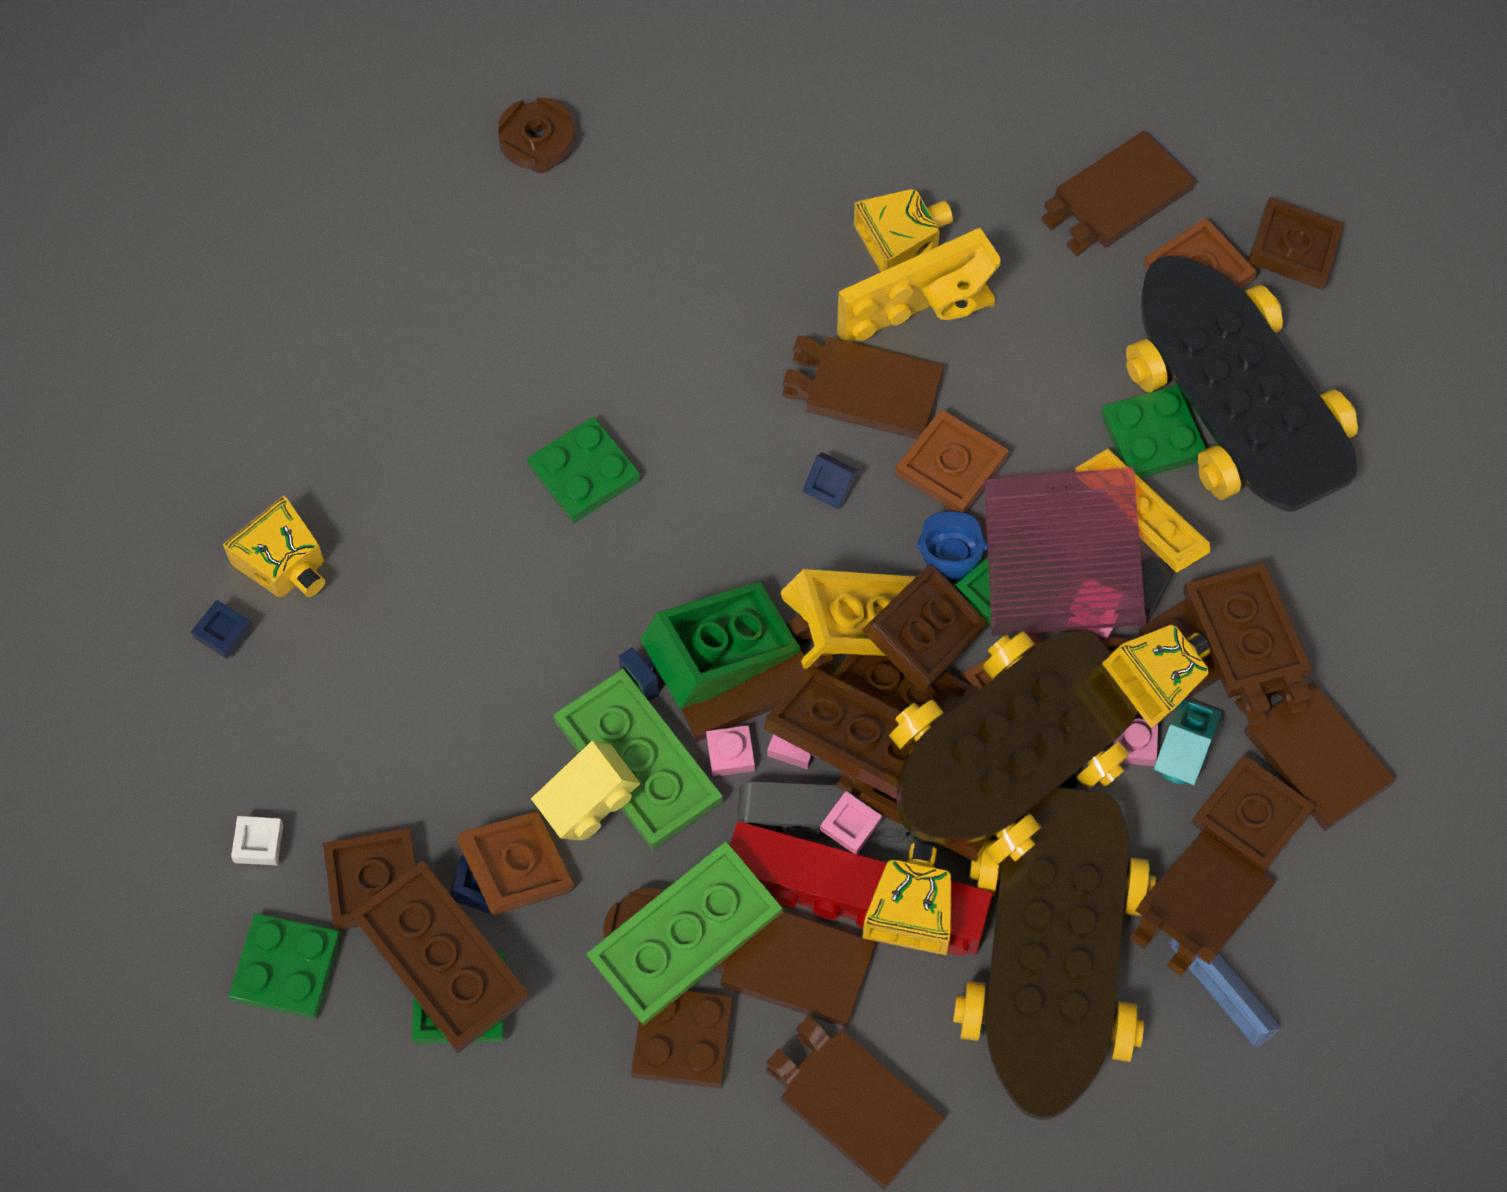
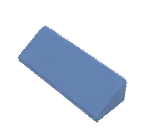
(1234, 998)

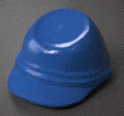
(952, 543)

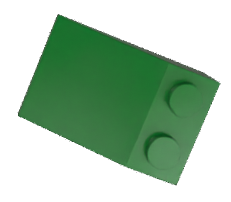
(717, 643)

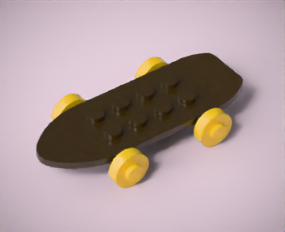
(1012, 743)
(1058, 953)

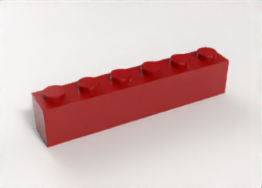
(843, 883)

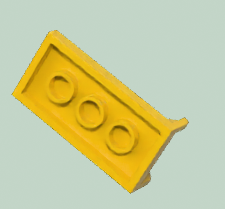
(932, 279)
(840, 607)

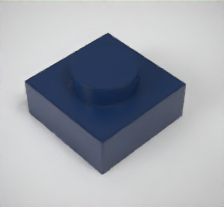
(829, 480)
(221, 629)
(641, 671)
(465, 888)

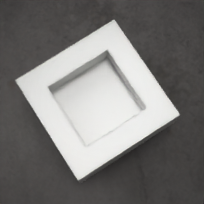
(257, 840)

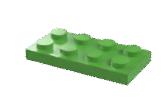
(672, 784)
(684, 933)

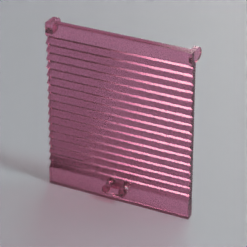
(1064, 552)

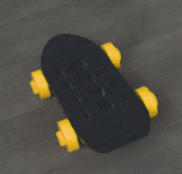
(1242, 386)

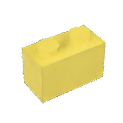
(586, 792)

